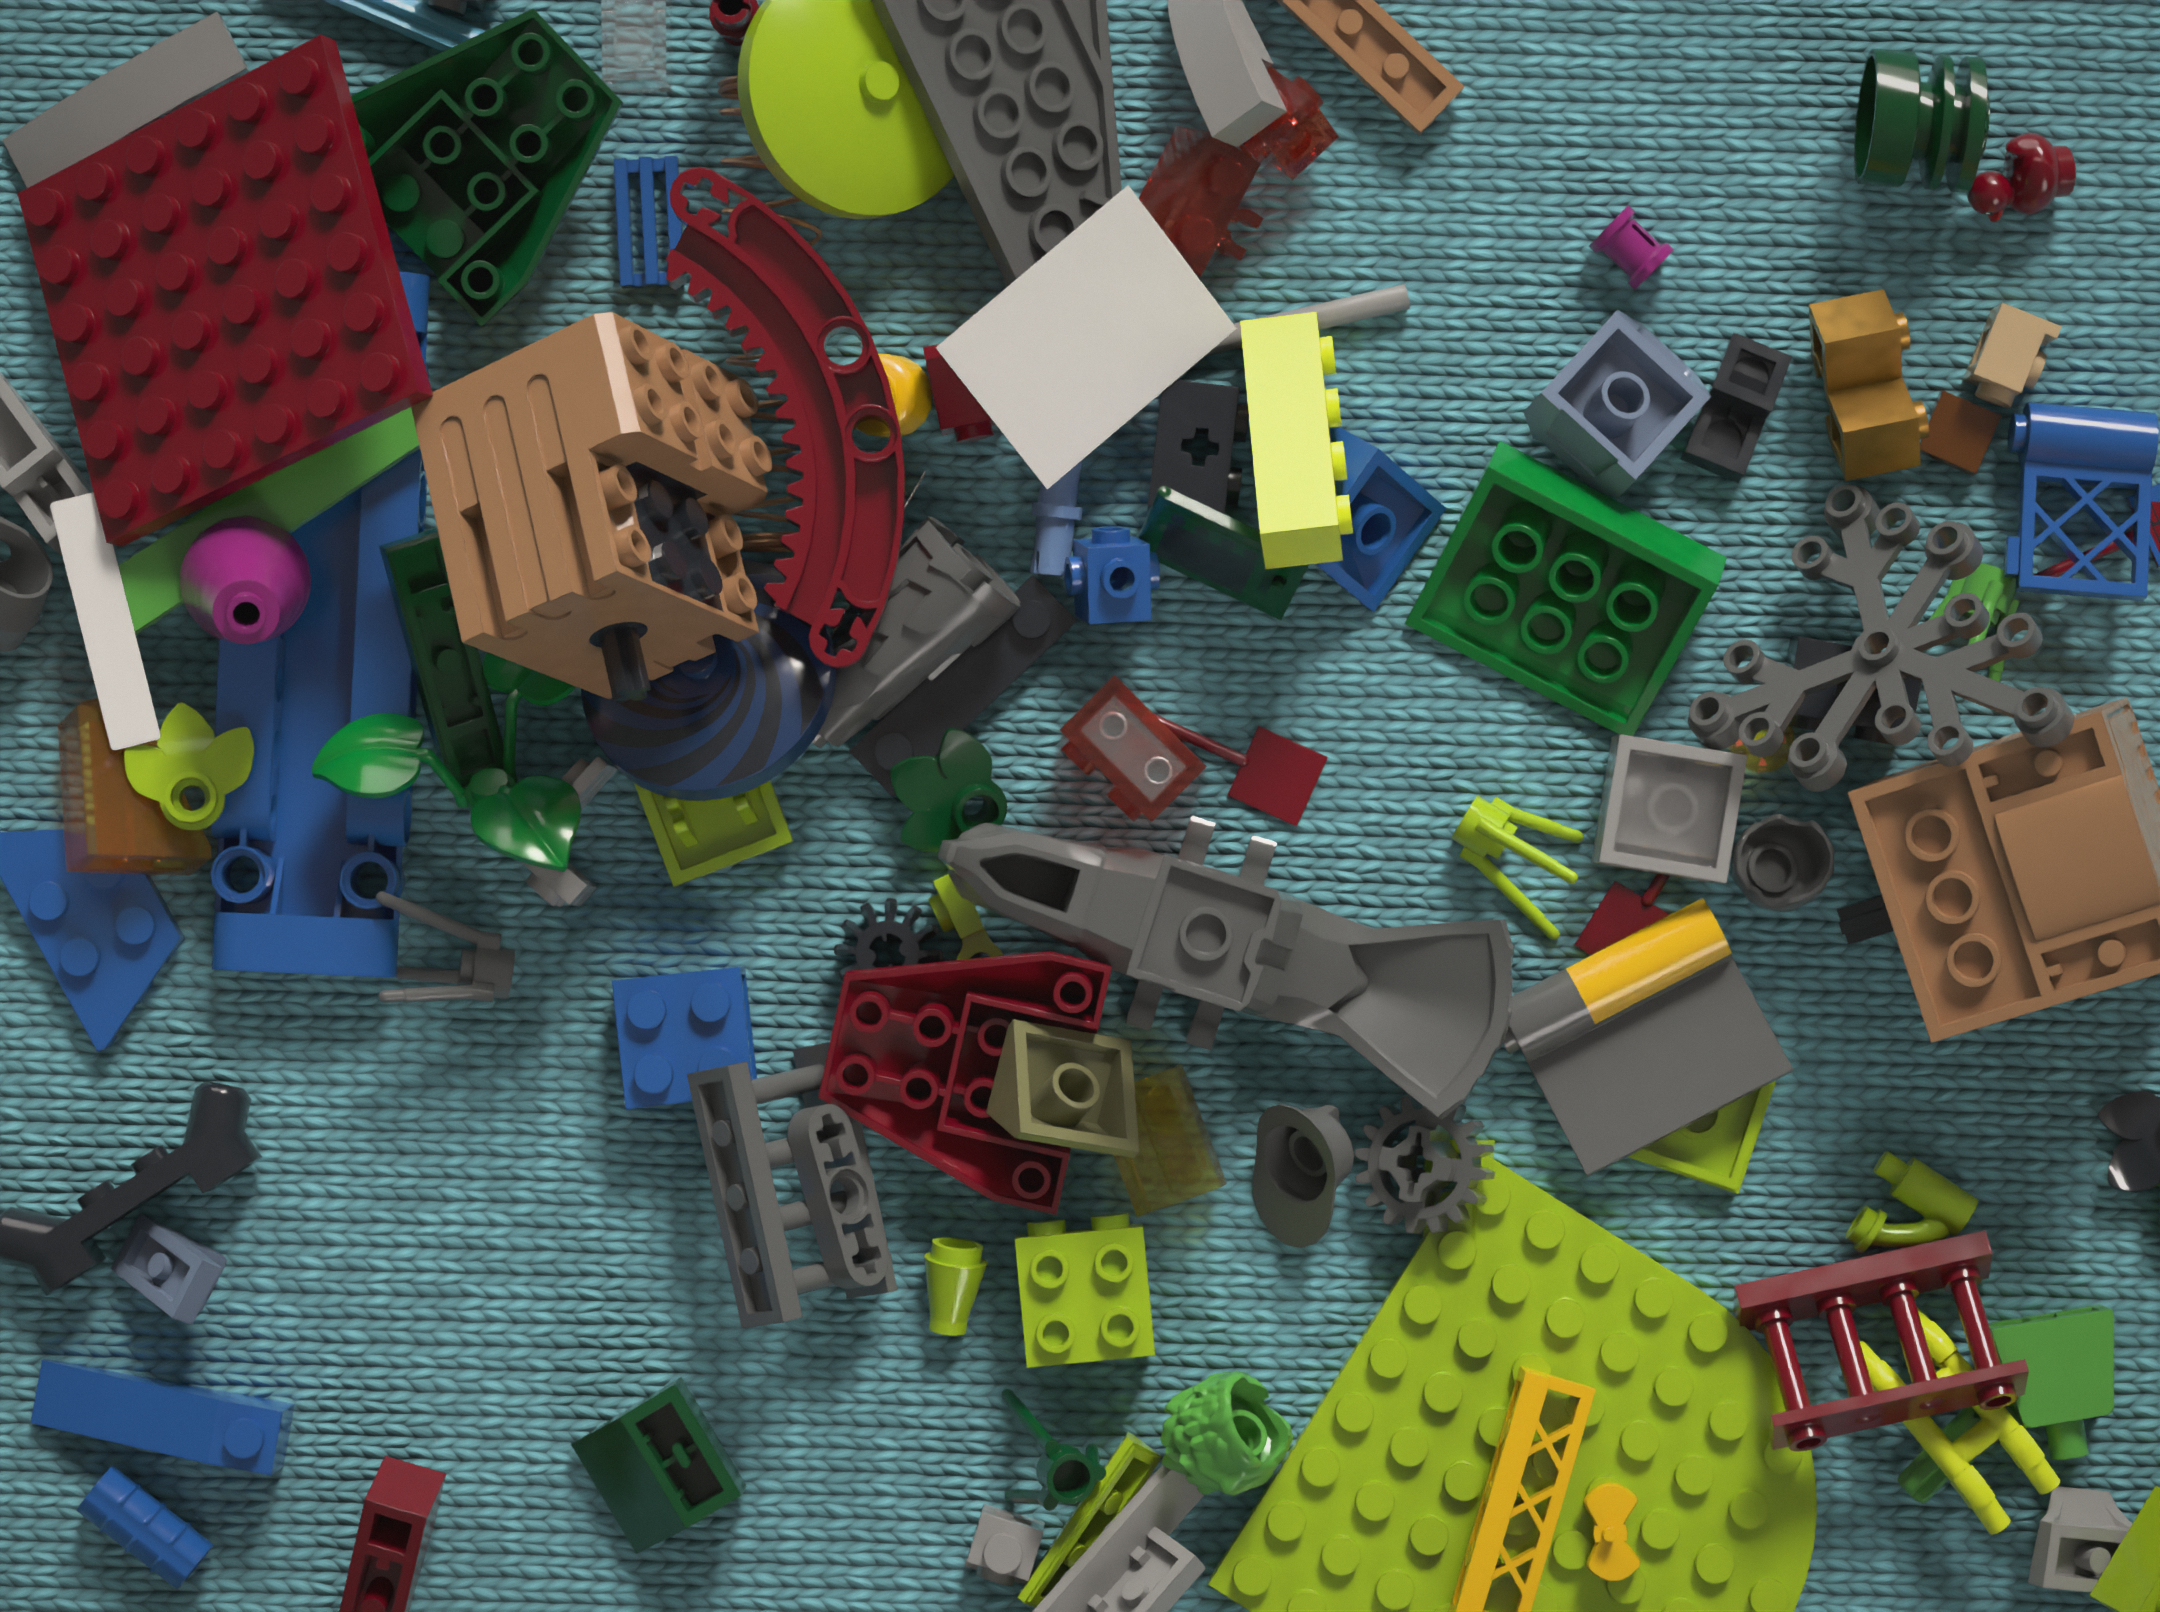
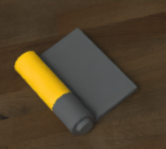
(1645, 1037)

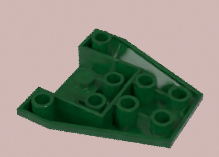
(485, 154)

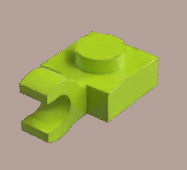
(958, 913)

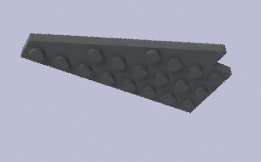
(1018, 111)

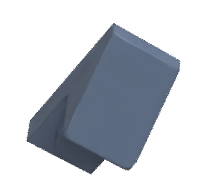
(169, 1268)

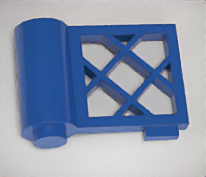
(2082, 449)

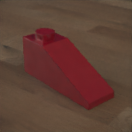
(392, 1537)

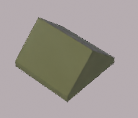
(1066, 1089)

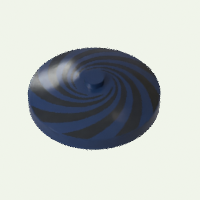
(726, 717)

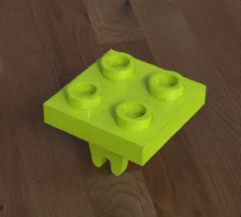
(715, 833)

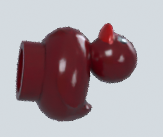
(2030, 178)

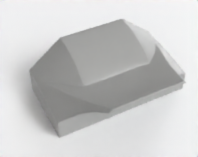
(2076, 1539)

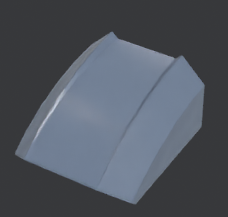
(1616, 405)

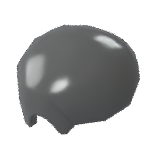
(1782, 863)

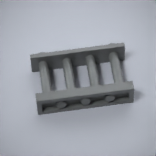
(745, 1191)

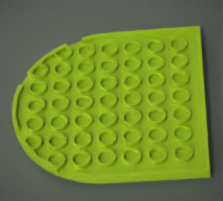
(1402, 1443)

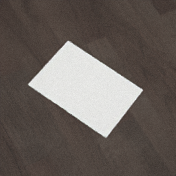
(1086, 337)

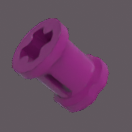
(1631, 247)

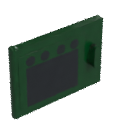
(1217, 552)

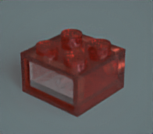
(1131, 750)

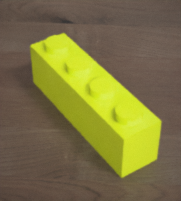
(1292, 441)

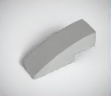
(1225, 67)
(34, 464)

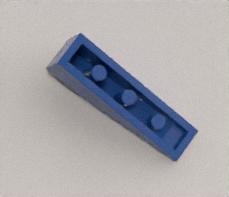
(164, 1416)

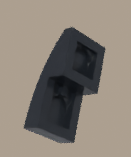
(1738, 406)

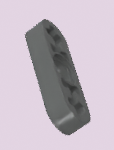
(860, 1211)

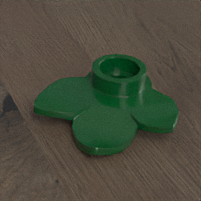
(941, 787)

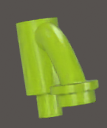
(1924, 1190)

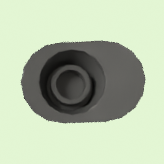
(1298, 1169)

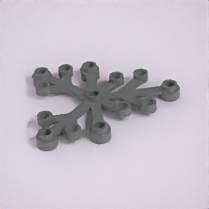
(1782, 689)

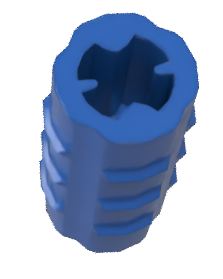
(144, 1527)

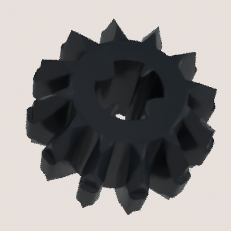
(910, 947)

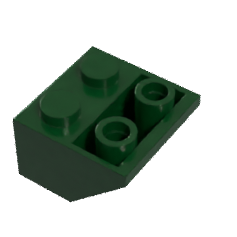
(659, 1466)

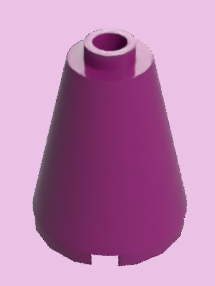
(245, 580)

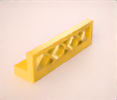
(1505, 1482)

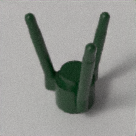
(1061, 1470)

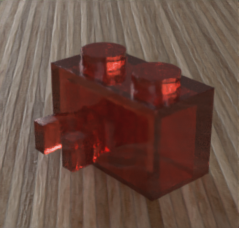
(1198, 194)

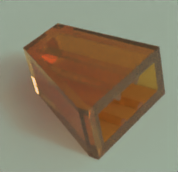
(105, 818)

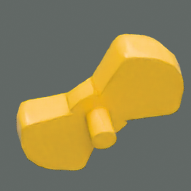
(1611, 1554)

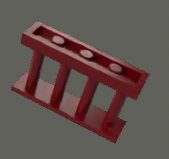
(1896, 1282)

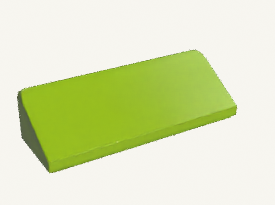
(1125, 1476)

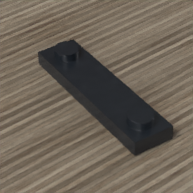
(965, 685)

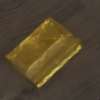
(1174, 1145)

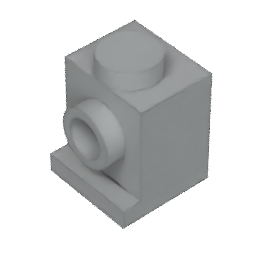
(1004, 1546)

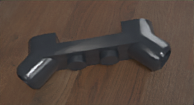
(211, 1153)

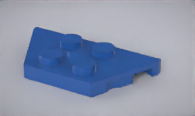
(95, 929)

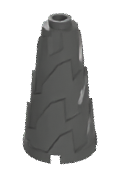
(933, 614)

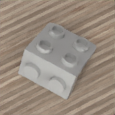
(572, 885)

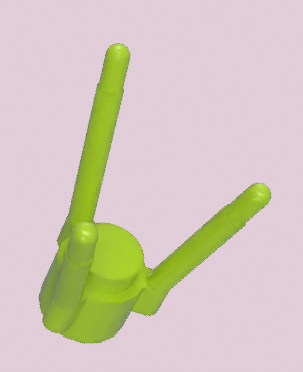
(1488, 831)

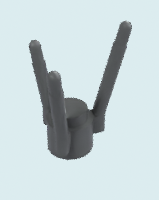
(481, 973)

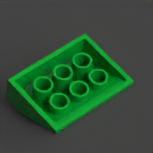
(1566, 590)

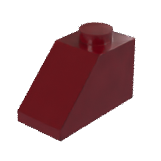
(955, 405)

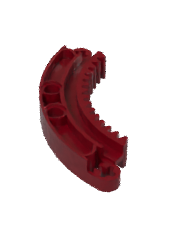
(790, 310)

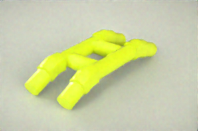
(1955, 1456)

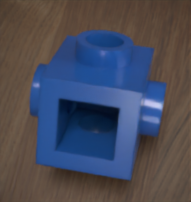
(1117, 597)

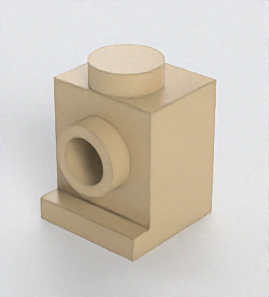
(2009, 354)

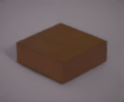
(1959, 432)

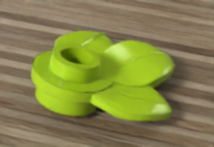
(188, 758)

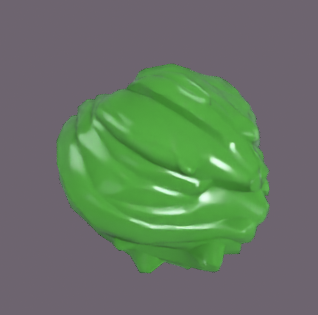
(1224, 1434)

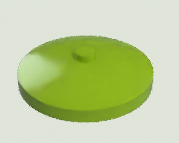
(836, 110)

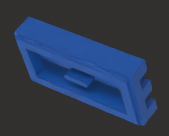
(645, 167)

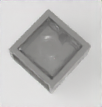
(1669, 809)

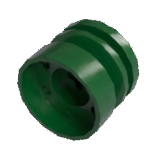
(1929, 121)

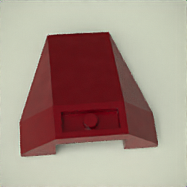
(922, 1052)

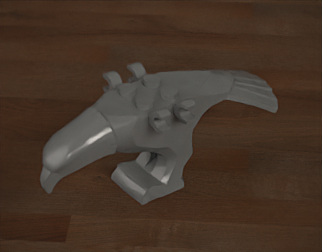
(1408, 998)

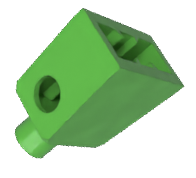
(2068, 1372)

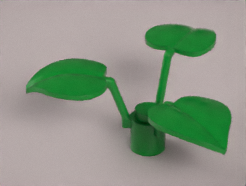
(521, 820)

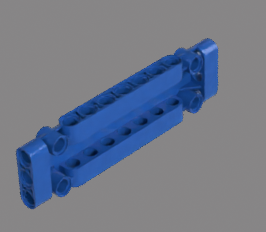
(293, 696)

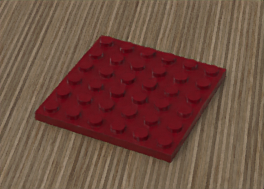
(223, 292)

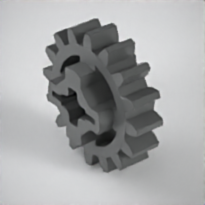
(1418, 1188)

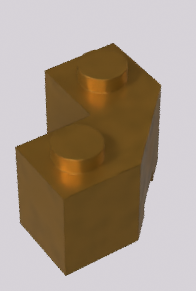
(1870, 409)

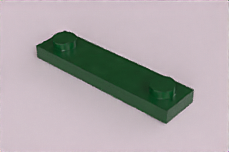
(444, 667)

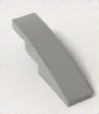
(127, 99)

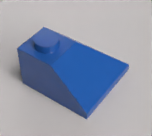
(1388, 521)

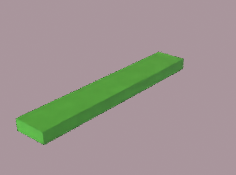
(283, 498)

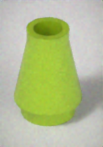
(953, 1280)

